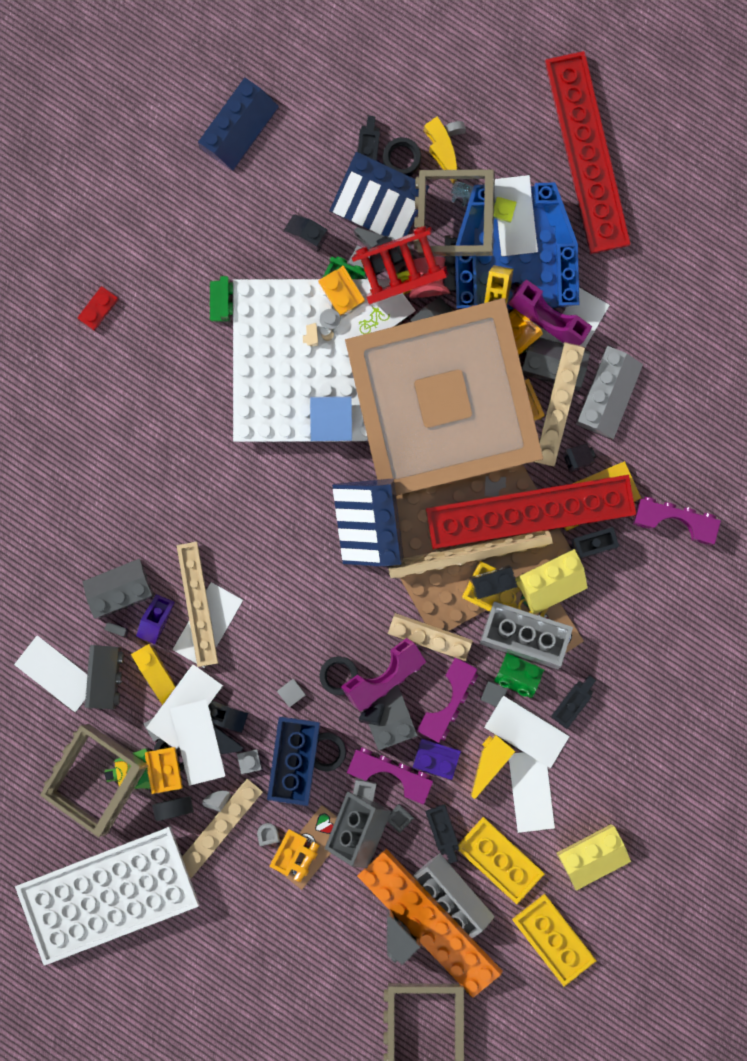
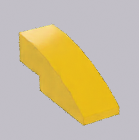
(442, 147)

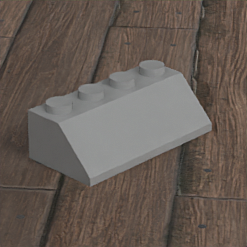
(609, 392)
(526, 635)
(454, 895)

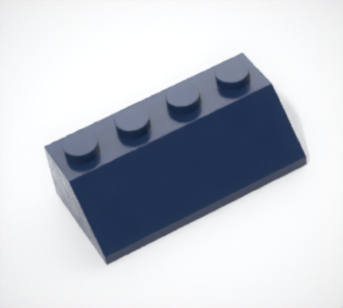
(238, 124)
(293, 761)

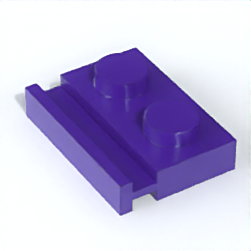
(436, 759)

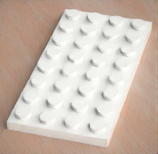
(107, 896)

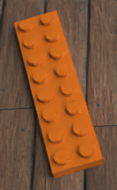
(430, 923)

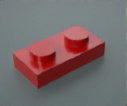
(97, 308)

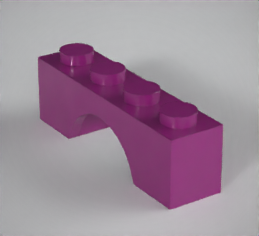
(566, 328)
(701, 527)
(404, 661)
(435, 724)
(415, 785)

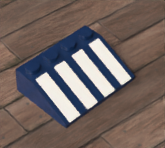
(377, 198)
(368, 522)

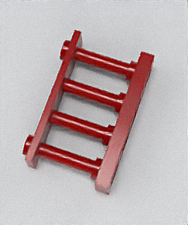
(415, 279)

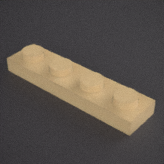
(430, 636)

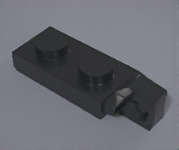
(369, 139)
(573, 702)
(443, 832)

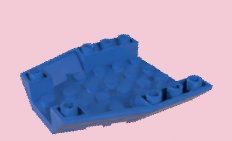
(550, 269)

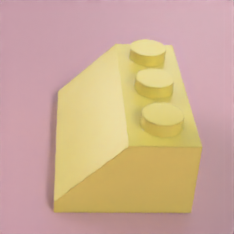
(552, 582)
(594, 857)

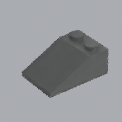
(395, 722)

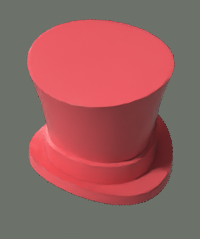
(432, 289)

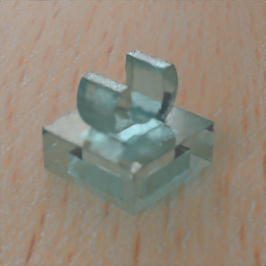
(461, 190)

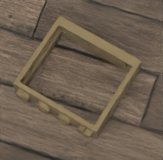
(420, 204)
(61, 768)
(456, 989)

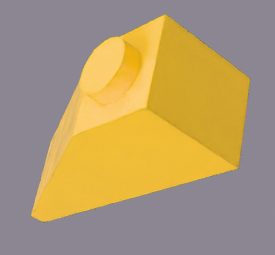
(498, 283)
(154, 672)
(491, 760)

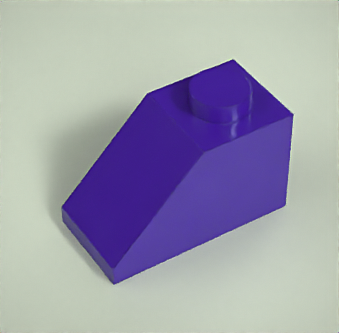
(155, 619)

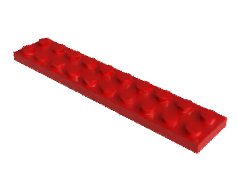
(587, 152)
(530, 511)

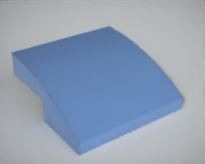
(331, 418)

